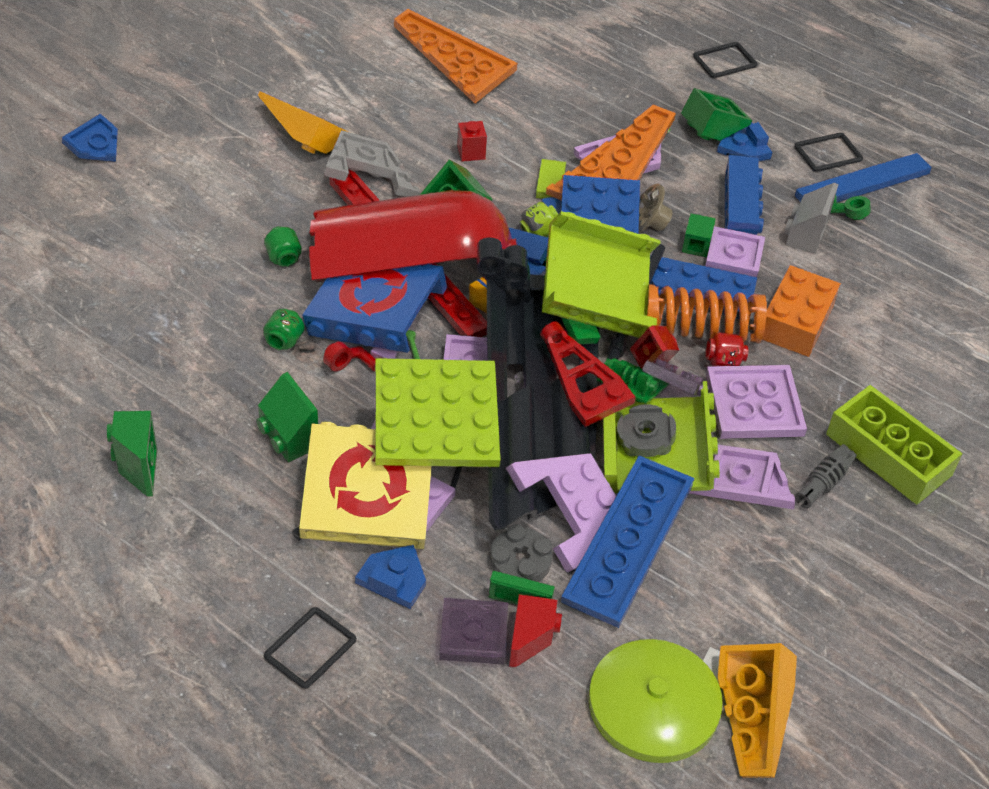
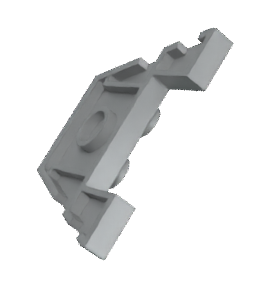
(370, 156)

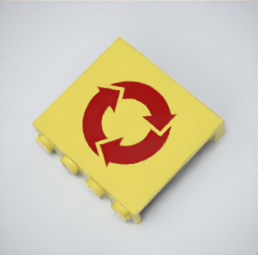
(354, 498)

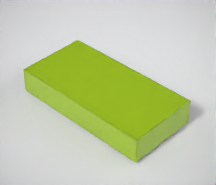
(550, 172)

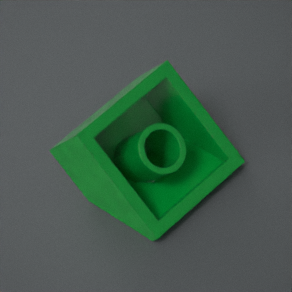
(714, 115)
(457, 178)
(287, 418)
(134, 448)

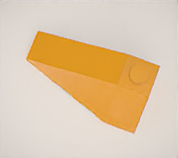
(302, 126)
(758, 700)

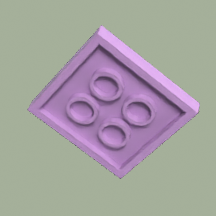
(756, 401)

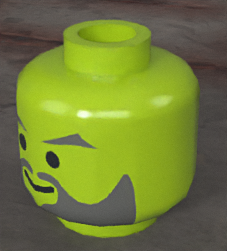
(537, 219)

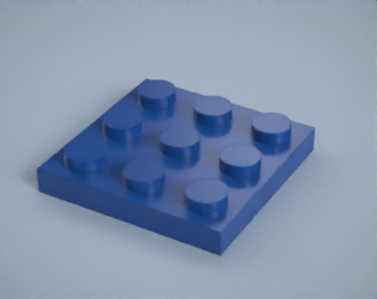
(603, 199)

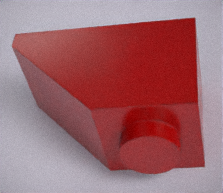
(654, 344)
(533, 627)

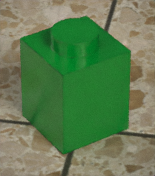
(698, 235)

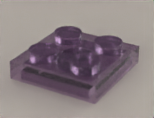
(668, 372)
(474, 631)

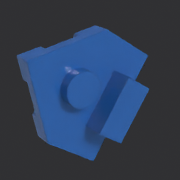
(93, 140)
(747, 142)
(394, 575)

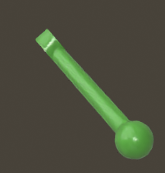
(411, 336)

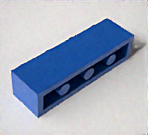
(743, 195)

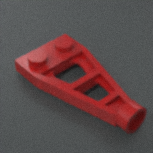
(595, 403)

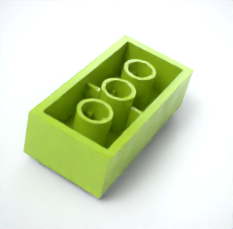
(894, 444)

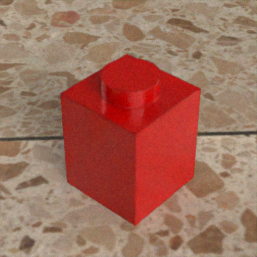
(471, 141)

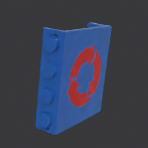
(373, 306)

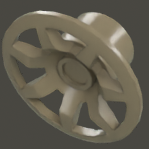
(654, 212)

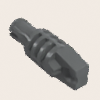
(826, 475)

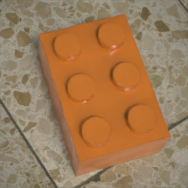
(800, 310)

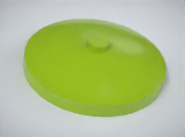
(655, 701)

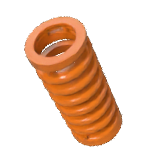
(754, 304)

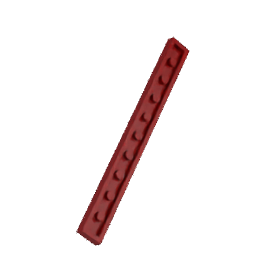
(452, 302)

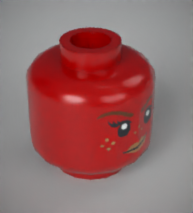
(726, 350)

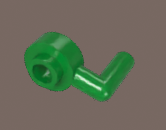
(854, 207)

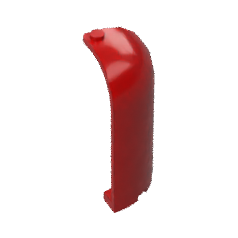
(403, 233)

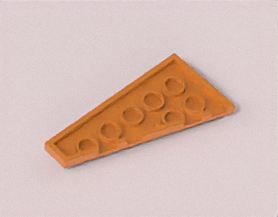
(461, 60)
(625, 154)

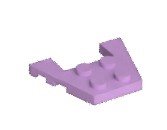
(578, 491)

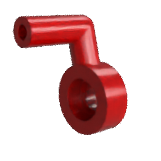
(339, 355)

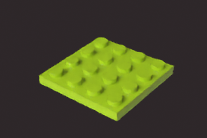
(436, 413)

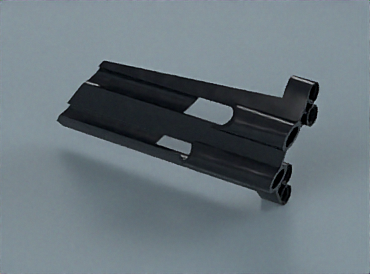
(537, 418)

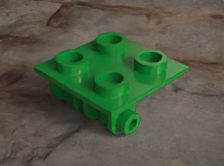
(641, 384)

